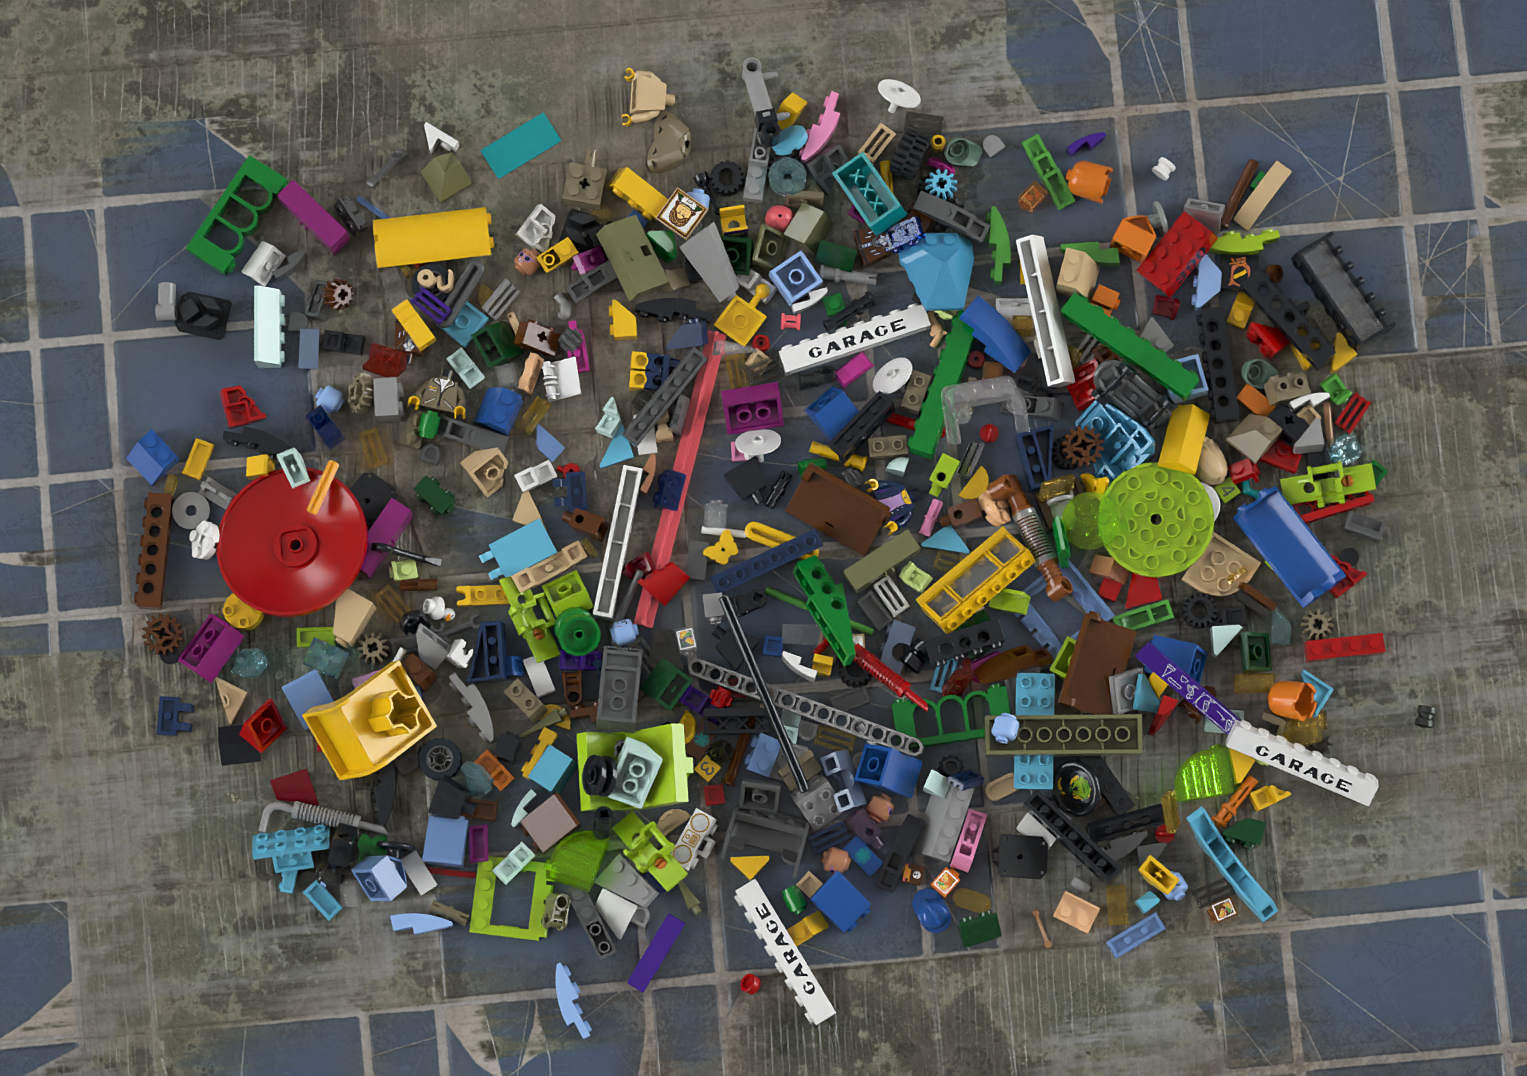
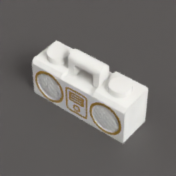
(695, 832)

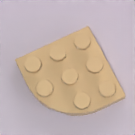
(1216, 564)

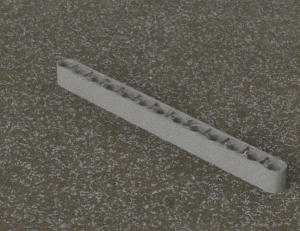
(813, 714)

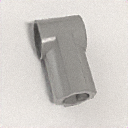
(166, 307)

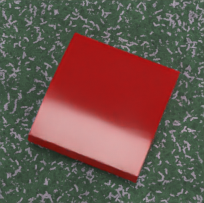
(1083, 385)

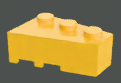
(637, 193)

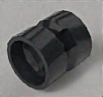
(914, 662)

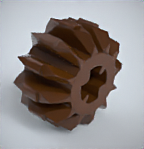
(338, 294)

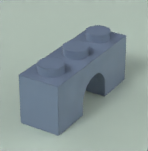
(899, 634)
(841, 767)

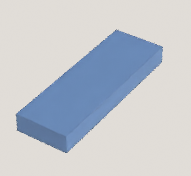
(1135, 935)

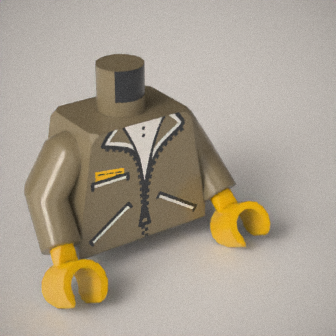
(440, 396)

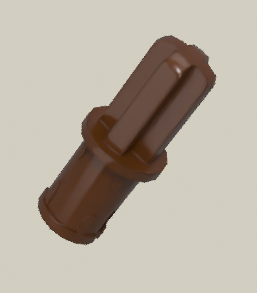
(418, 585)

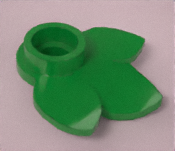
(368, 846)

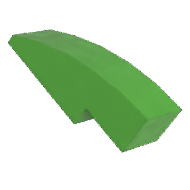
(1103, 257)
(1146, 616)

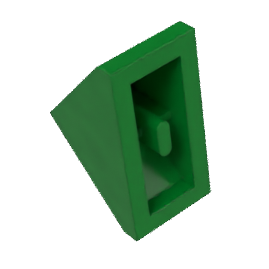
(663, 244)

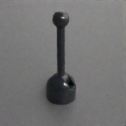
(702, 180)

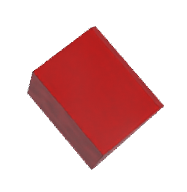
(263, 726)

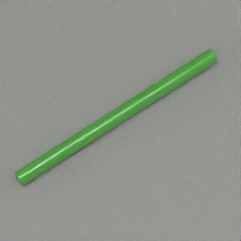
(800, 603)

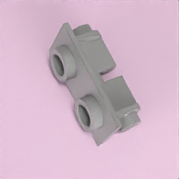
(216, 493)

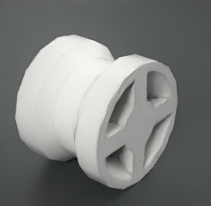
(1163, 168)

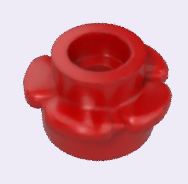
(761, 338)

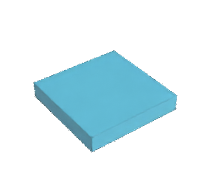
(467, 322)

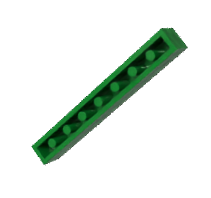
(1129, 346)
(950, 372)

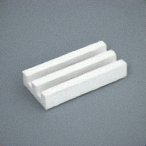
(896, 590)

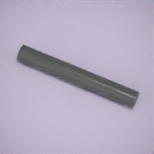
(629, 595)

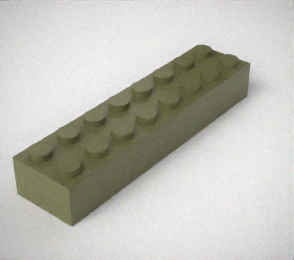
(1069, 736)

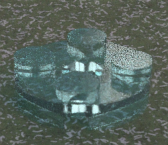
(787, 186)

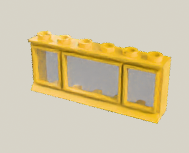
(975, 580)

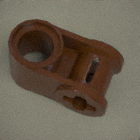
(573, 685)

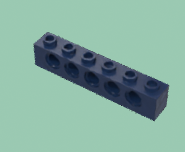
(767, 561)

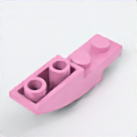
(820, 135)

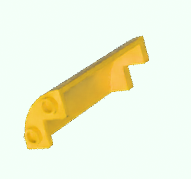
(432, 237)

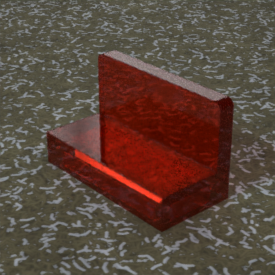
(385, 361)
(959, 679)

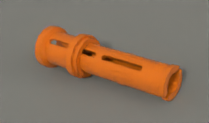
(1229, 809)

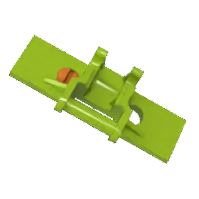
(1329, 490)
(526, 622)
(645, 855)

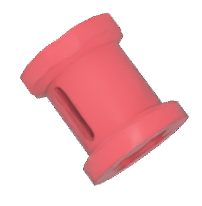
(796, 318)

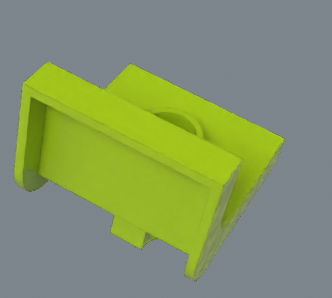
(671, 779)

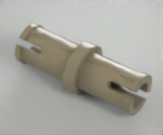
(449, 913)

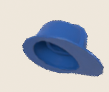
(931, 910)

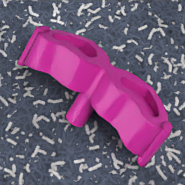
(938, 163)

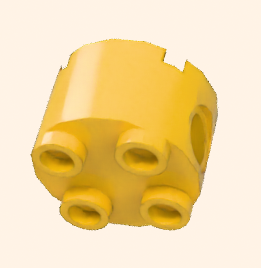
(241, 615)

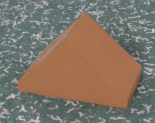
(1108, 568)

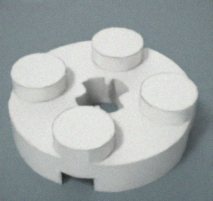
(204, 540)

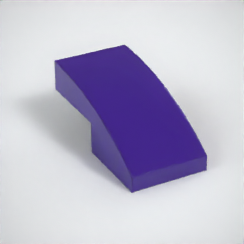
(1089, 141)
(583, 663)

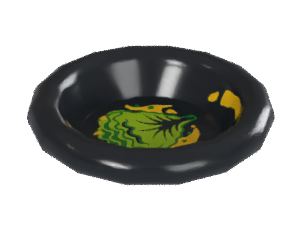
(1076, 788)

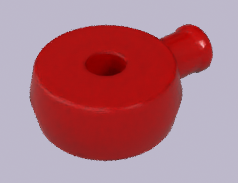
(976, 364)
(567, 468)

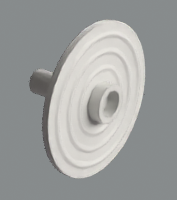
(898, 94)
(893, 376)
(757, 443)

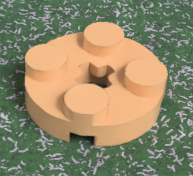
(996, 511)

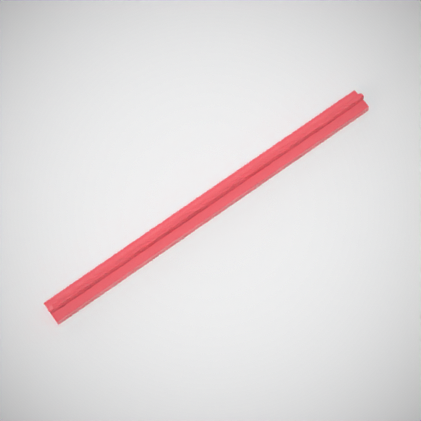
(684, 464)

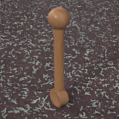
(1047, 943)

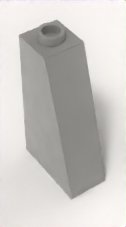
(711, 261)

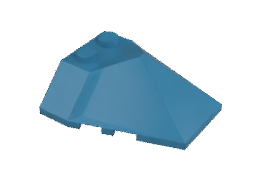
(940, 270)
(1124, 440)

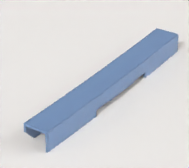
(369, 206)

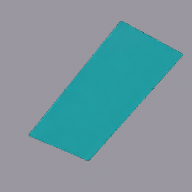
(520, 145)

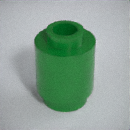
(429, 424)
(794, 900)

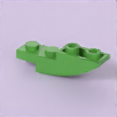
(998, 238)

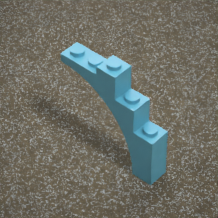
(1229, 866)

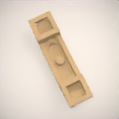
(1262, 195)
(550, 567)

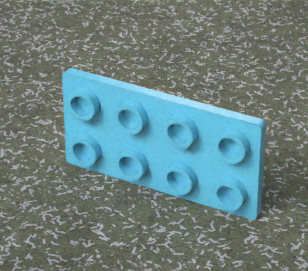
(291, 848)

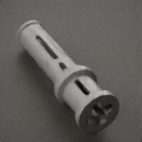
(836, 274)

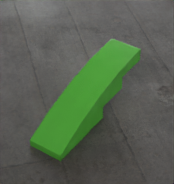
(1048, 171)

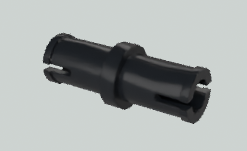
(778, 490)

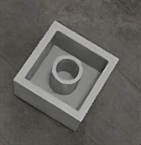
(387, 400)

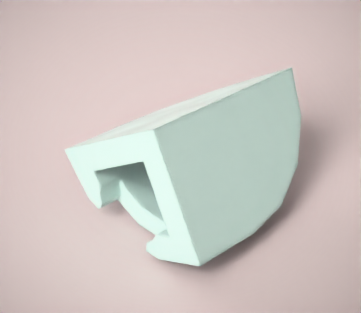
(897, 466)

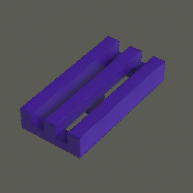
(420, 296)

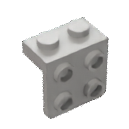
(818, 803)

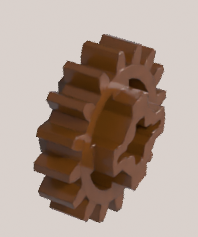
(1085, 454)
(160, 643)

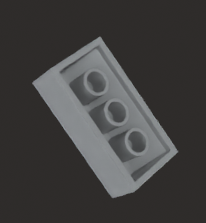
(943, 824)

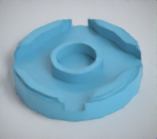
(789, 139)

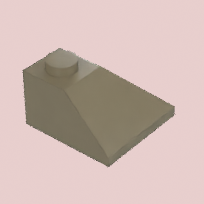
(1254, 436)

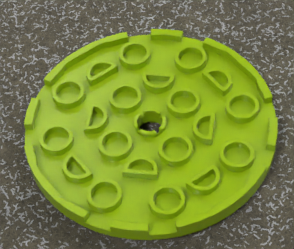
(1184, 526)

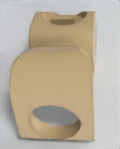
(428, 281)
(662, 433)

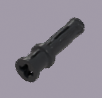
(857, 307)

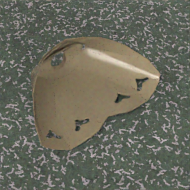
(669, 143)

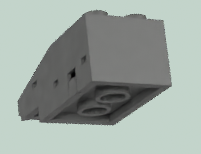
(619, 689)

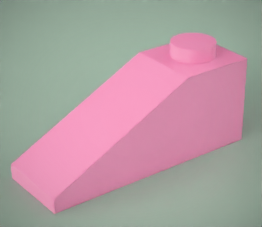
(968, 840)

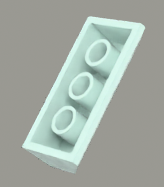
(268, 327)

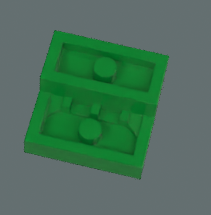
(1061, 542)

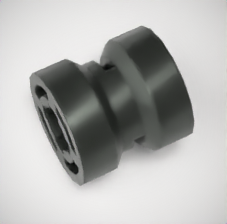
(1425, 716)

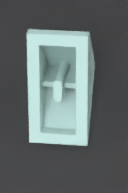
(293, 467)
(1222, 636)
(936, 784)

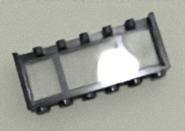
(1341, 292)

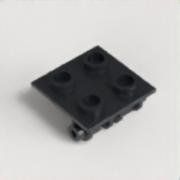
(1034, 378)

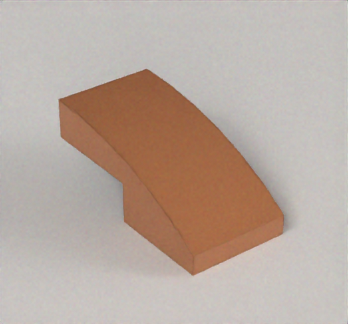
(649, 469)

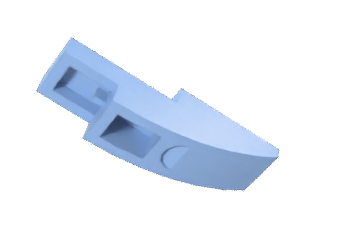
(566, 994)

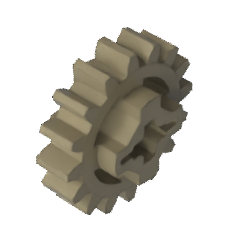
(360, 393)

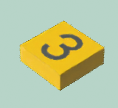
(707, 769)

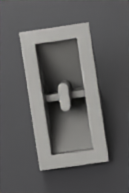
(1311, 440)

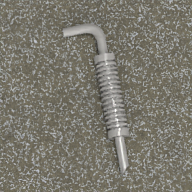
(318, 815)

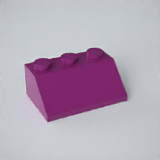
(752, 408)
(211, 648)

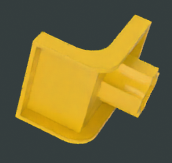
(370, 723)

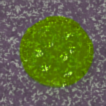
(1090, 520)

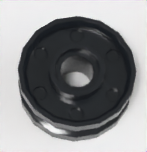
(599, 775)

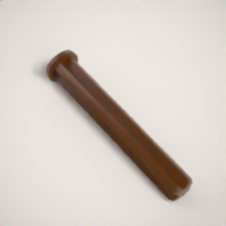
(1238, 192)
(738, 755)

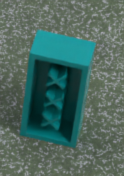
(869, 194)

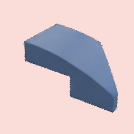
(547, 444)

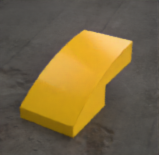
(822, 665)

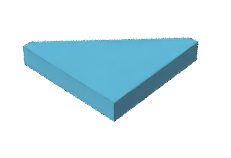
(618, 450)
(946, 540)
(1322, 693)
(1145, 698)

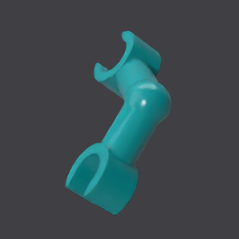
(1249, 491)

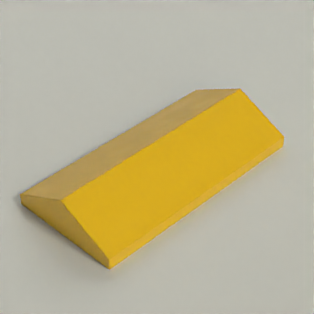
(1184, 439)

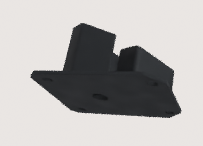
(576, 225)
(192, 319)
(377, 495)
(1028, 863)

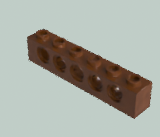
(155, 599)

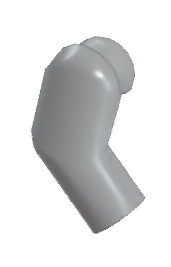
(565, 306)

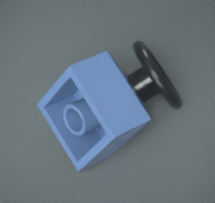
(383, 875)

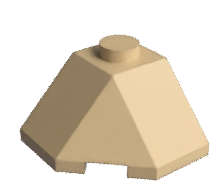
(486, 469)

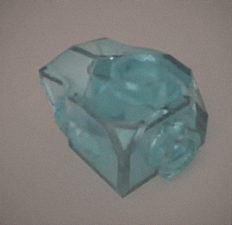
(1345, 449)
(249, 663)
(476, 778)

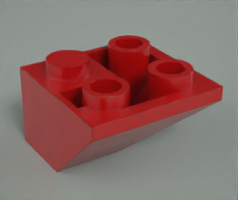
(1267, 338)

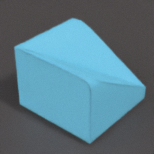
(1147, 901)

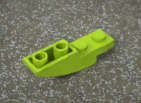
(1233, 244)

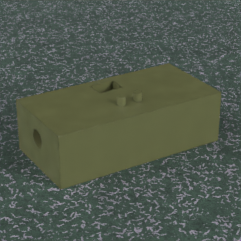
(632, 257)
(881, 562)

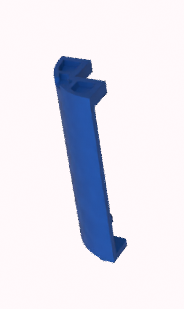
(1289, 546)

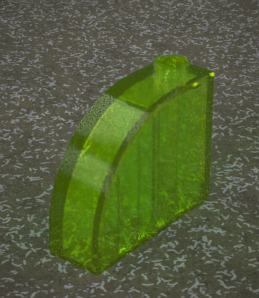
(1204, 775)
(577, 860)

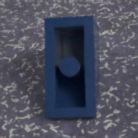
(689, 335)

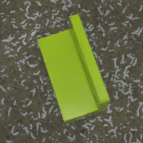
(1010, 601)

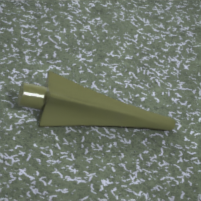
(552, 718)
(691, 901)

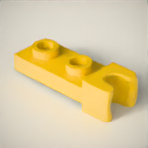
(482, 596)
(546, 738)

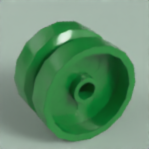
(577, 631)

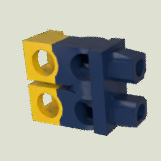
(649, 370)

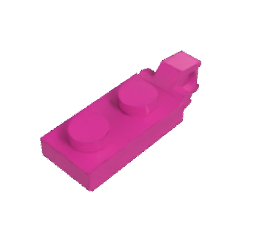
(580, 353)

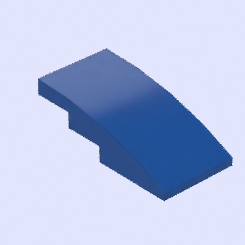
(996, 333)

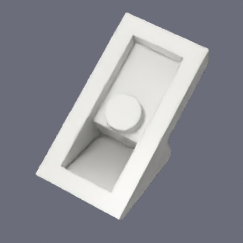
(435, 136)

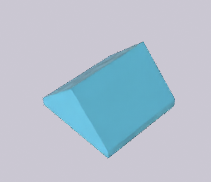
(553, 770)

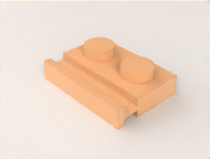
(1076, 912)

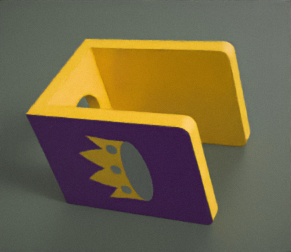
(734, 213)

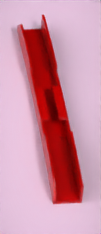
(451, 872)

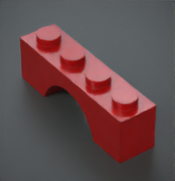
(1344, 647)

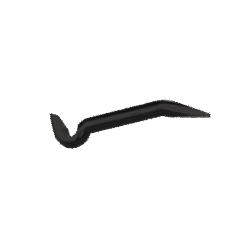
(405, 554)

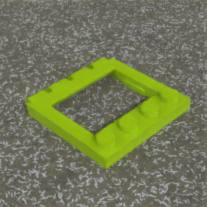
(484, 899)

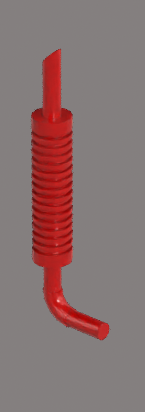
(880, 672)

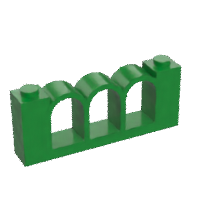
(209, 253)
(904, 723)

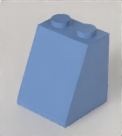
(305, 693)
(446, 841)

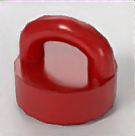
(988, 433)
(1162, 836)
(750, 984)

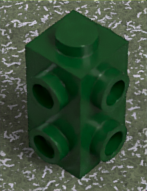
(440, 501)

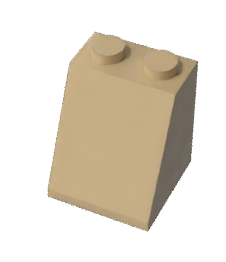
(1077, 274)
(351, 617)

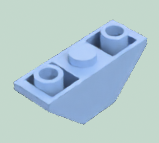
(1206, 283)

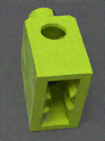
(945, 465)

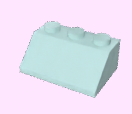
(635, 772)

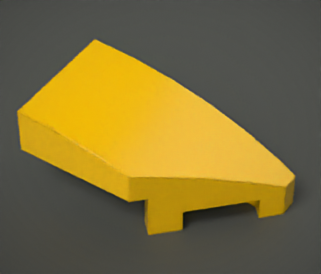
(1267, 796)

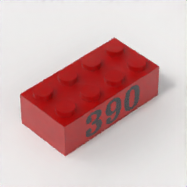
(1177, 254)

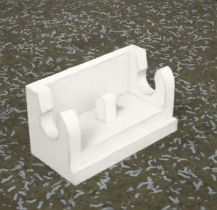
(457, 655)

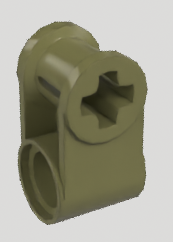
(556, 912)

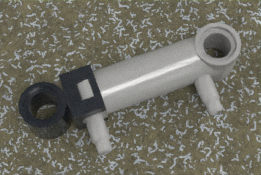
(765, 115)

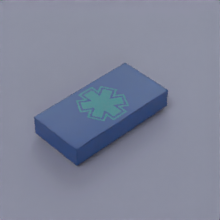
(863, 856)

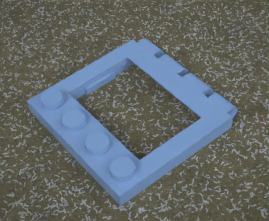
(1083, 594)

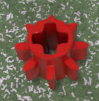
(720, 697)

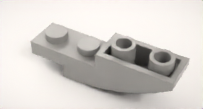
(756, 170)
(479, 713)

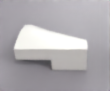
(537, 229)
(615, 911)

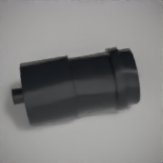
(603, 823)

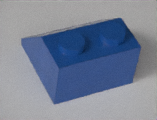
(152, 457)

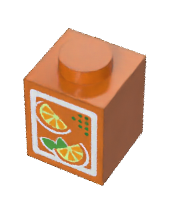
(945, 881)

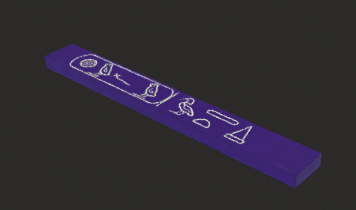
(1187, 687)

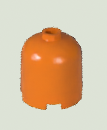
(1089, 180)
(1292, 699)

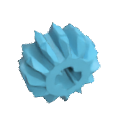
(947, 180)

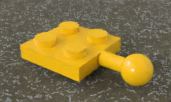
(742, 319)

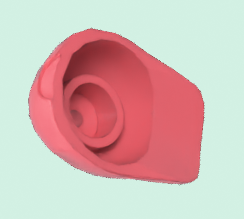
(776, 222)

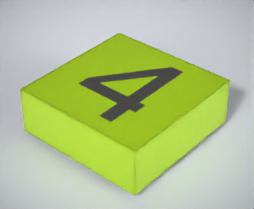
(1227, 490)

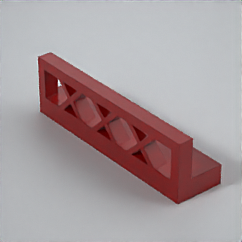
(1333, 510)

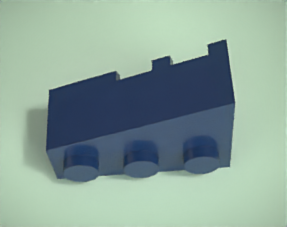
(1036, 455)
(490, 654)

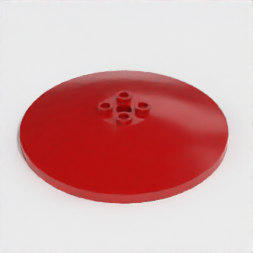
(259, 538)

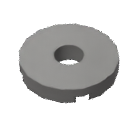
(186, 500)

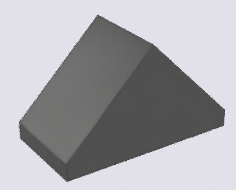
(1144, 851)

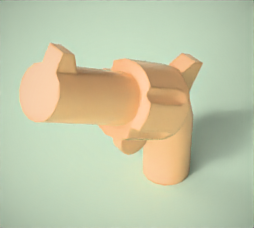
(936, 330)

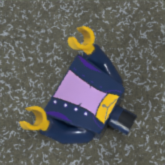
(898, 499)

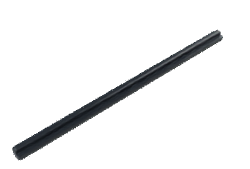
(764, 694)

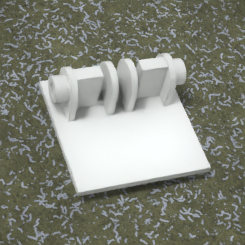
(561, 379)

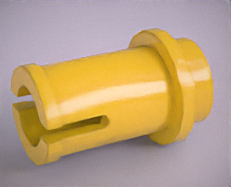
(941, 140)

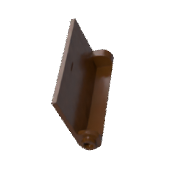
(838, 509)
(1098, 653)

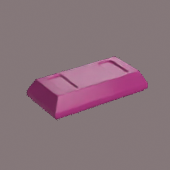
(853, 369)

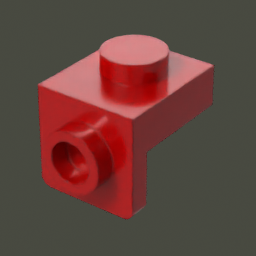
(1243, 471)

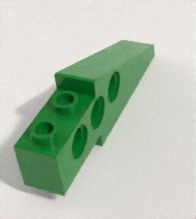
(831, 621)

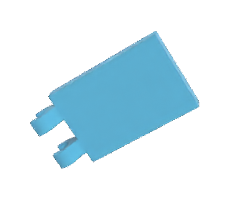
(520, 550)

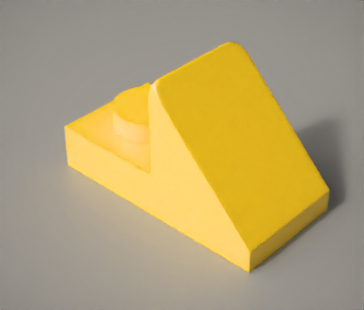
(1240, 311)
(807, 928)

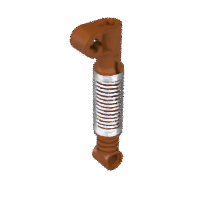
(1023, 514)

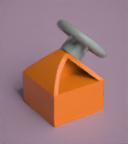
(1136, 233)

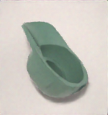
(964, 153)
(1259, 373)

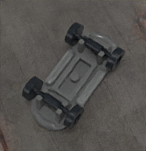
(1131, 394)

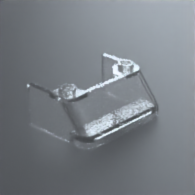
(960, 397)

